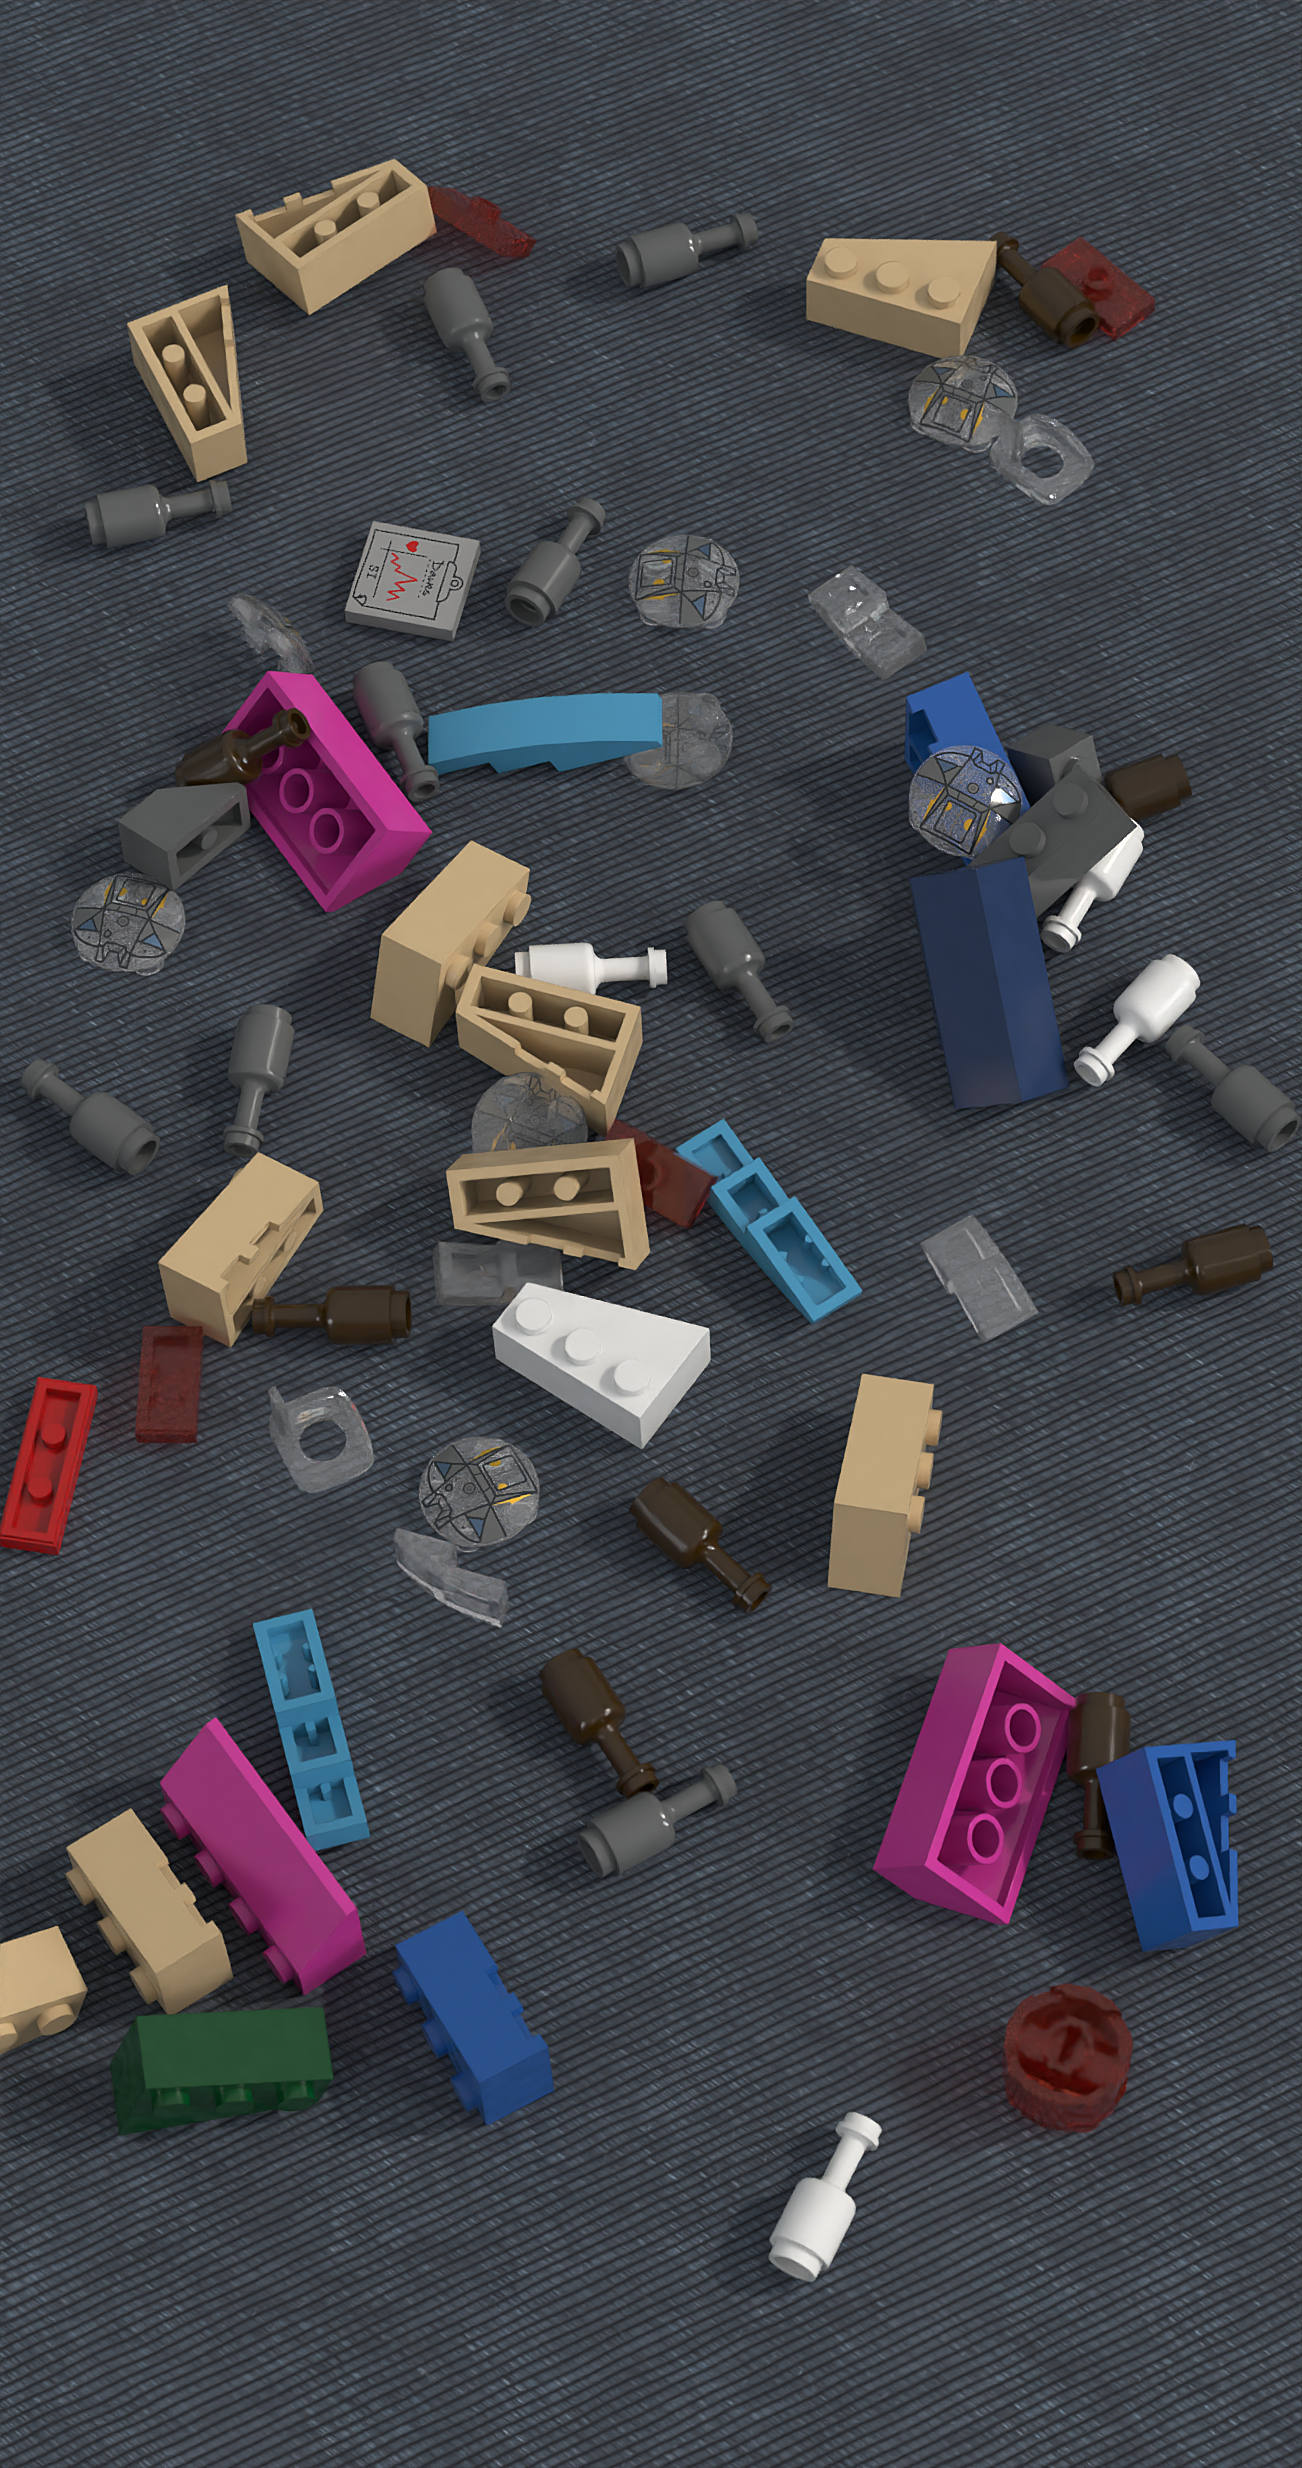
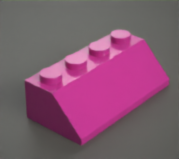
(329, 798)
(977, 1784)
(261, 1861)

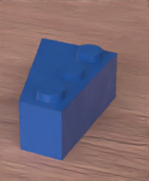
(949, 717)
(1173, 1840)
(473, 2019)

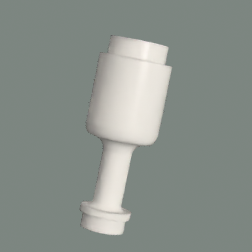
(1098, 884)
(580, 969)
(1143, 1013)
(820, 2207)

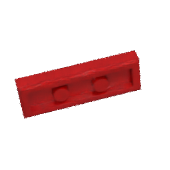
(48, 1466)

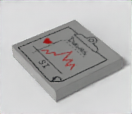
(412, 581)

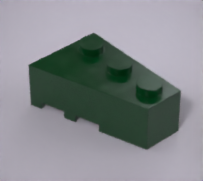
(219, 2066)

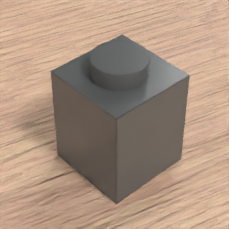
(1049, 755)

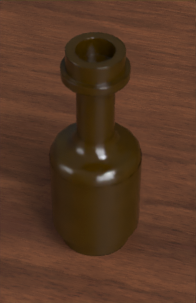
(1048, 296)
(237, 756)
(1149, 786)
(1206, 1263)
(347, 1315)
(685, 1527)
(593, 1715)
(1095, 1737)

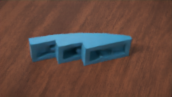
(556, 729)
(771, 1225)
(311, 1730)

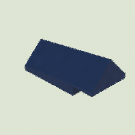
(988, 983)

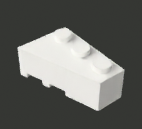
(602, 1357)

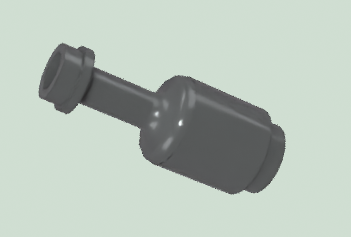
(674, 251)
(465, 328)
(143, 513)
(552, 567)
(394, 724)
(734, 962)
(257, 1069)
(1240, 1094)
(98, 1121)
(644, 1825)

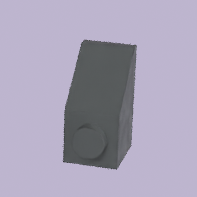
(183, 829)

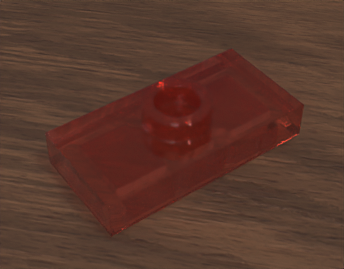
(481, 221)
(1115, 295)
(667, 1179)
(169, 1384)

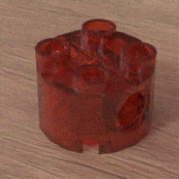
(1066, 2058)

